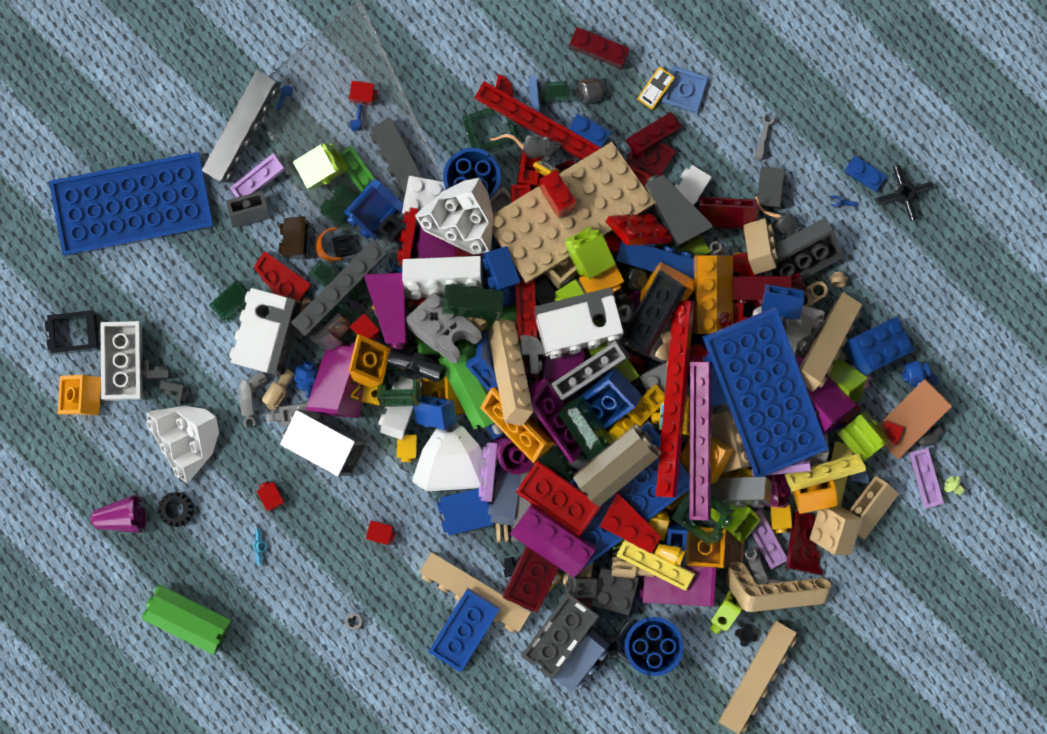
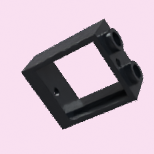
(93, 343)

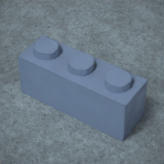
(505, 498)
(582, 661)

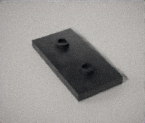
(653, 312)

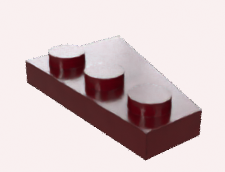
(802, 551)

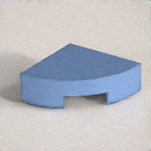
(861, 477)

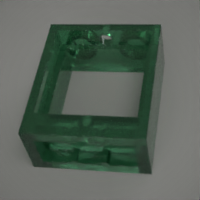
(513, 129)
(396, 398)
(716, 534)

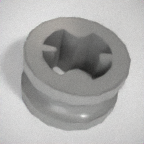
(351, 615)

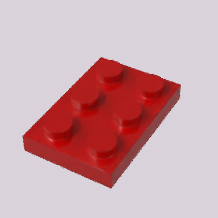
(639, 229)

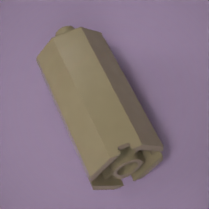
(617, 465)

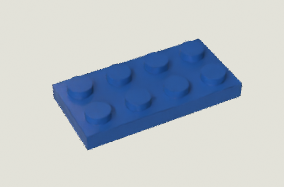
(464, 629)

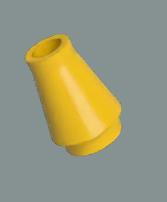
(670, 553)

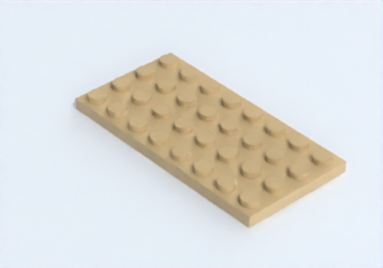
(601, 188)

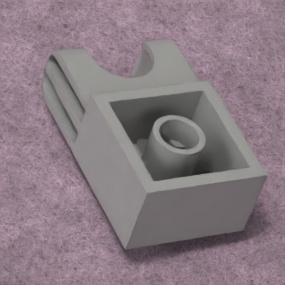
(441, 330)

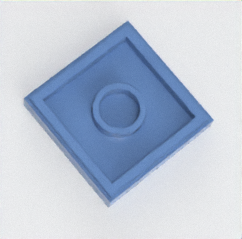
(685, 90)

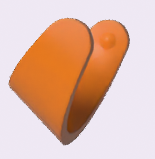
(319, 250)

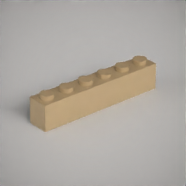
(829, 340)
(510, 372)
(457, 581)
(757, 677)

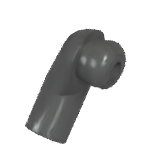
(930, 439)

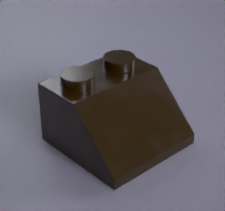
(294, 238)

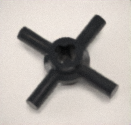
(907, 201)
(611, 638)

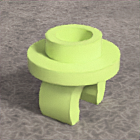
(952, 484)

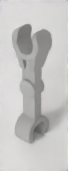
(760, 149)

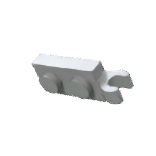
(286, 412)

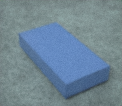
(534, 93)

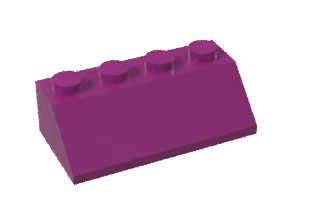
(546, 407)
(553, 541)

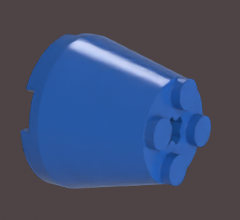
(471, 164)
(668, 646)

